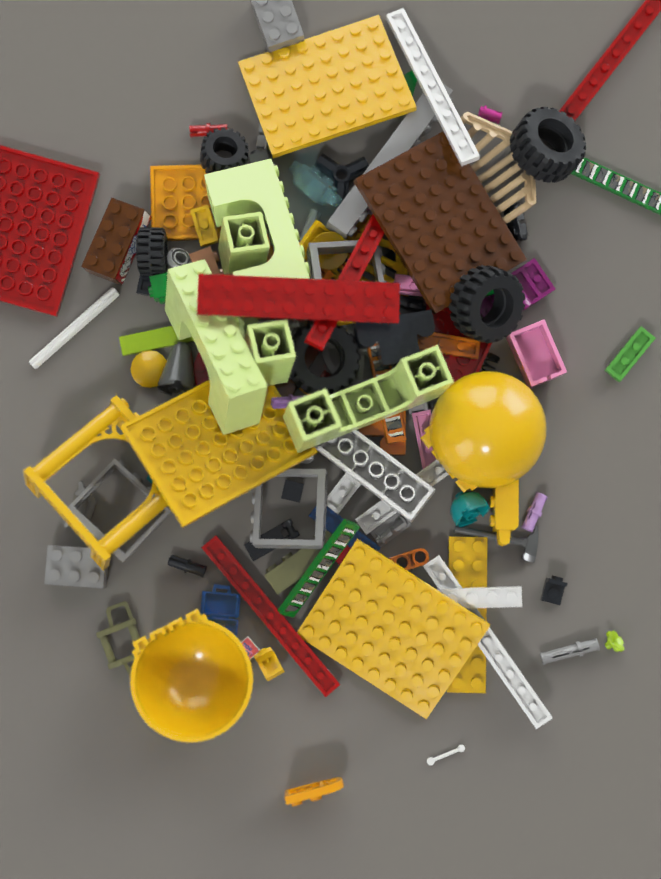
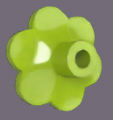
(614, 641)

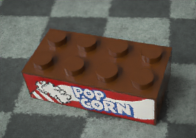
(115, 241)

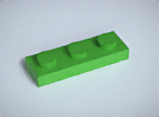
(630, 354)

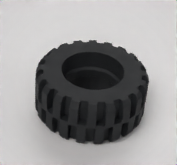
(559, 132)
(505, 309)
(344, 374)

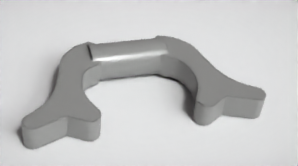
(91, 505)

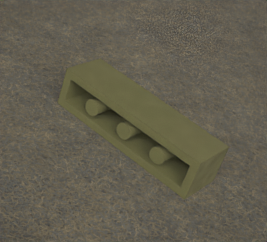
(291, 568)

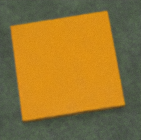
(173, 195)

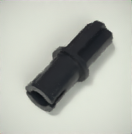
(187, 565)

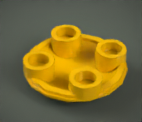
(147, 368)

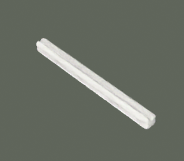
(74, 328)

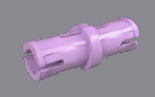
(534, 512)

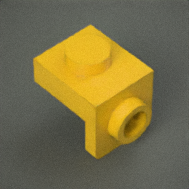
(269, 663)

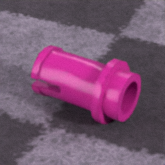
(489, 114)

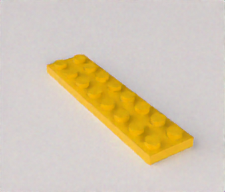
(469, 566)

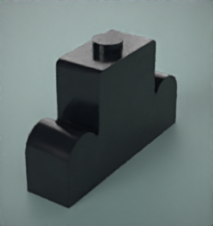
(395, 340)

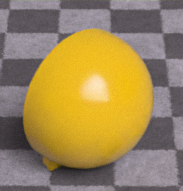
(486, 430)
(191, 679)

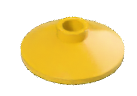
(330, 261)

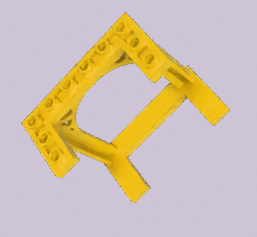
(35, 478)

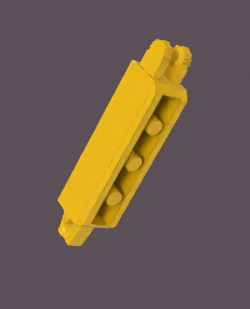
(505, 511)

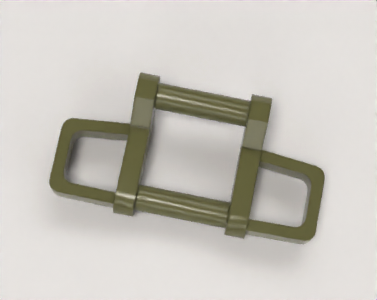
(106, 644)

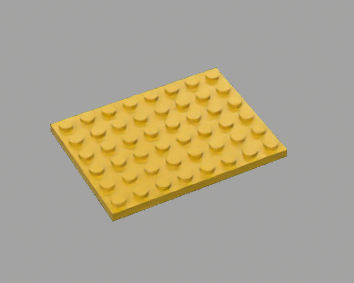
(326, 86)
(200, 466)
(392, 629)

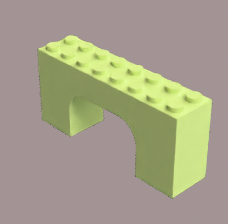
(253, 190)
(243, 246)
(235, 379)
(326, 416)

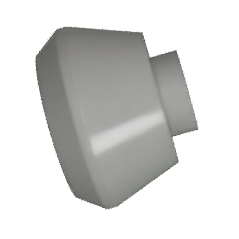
(177, 257)

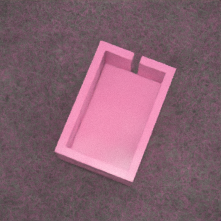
(536, 354)

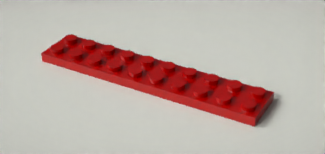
(298, 298)

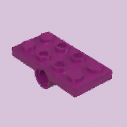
(534, 283)

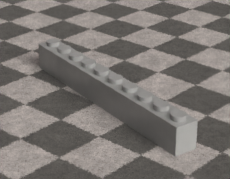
(404, 138)

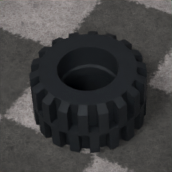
(227, 141)
(151, 251)

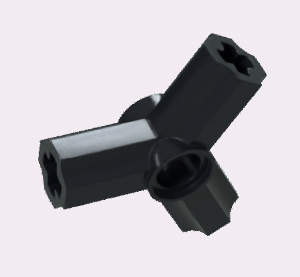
(332, 169)

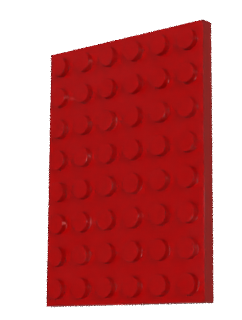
(40, 227)

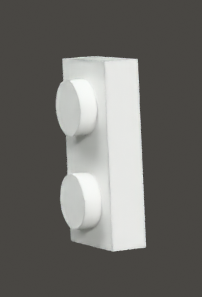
(342, 493)

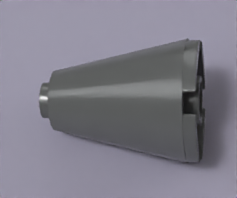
(178, 371)

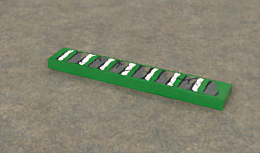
(619, 185)
(318, 568)

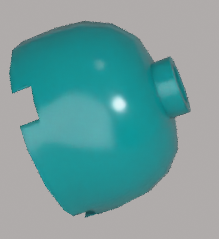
(467, 507)

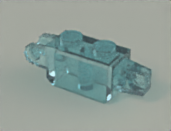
(314, 185)

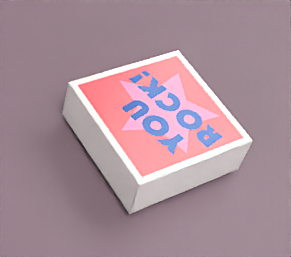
(250, 647)

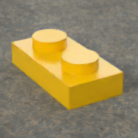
(204, 225)

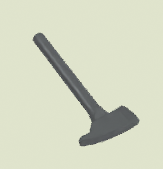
(529, 543)

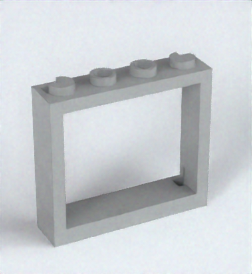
(339, 247)
(136, 480)
(321, 509)

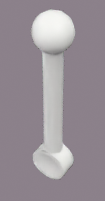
(461, 748)

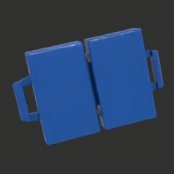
(221, 607)

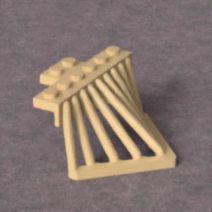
(528, 191)

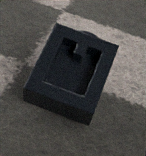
(553, 590)

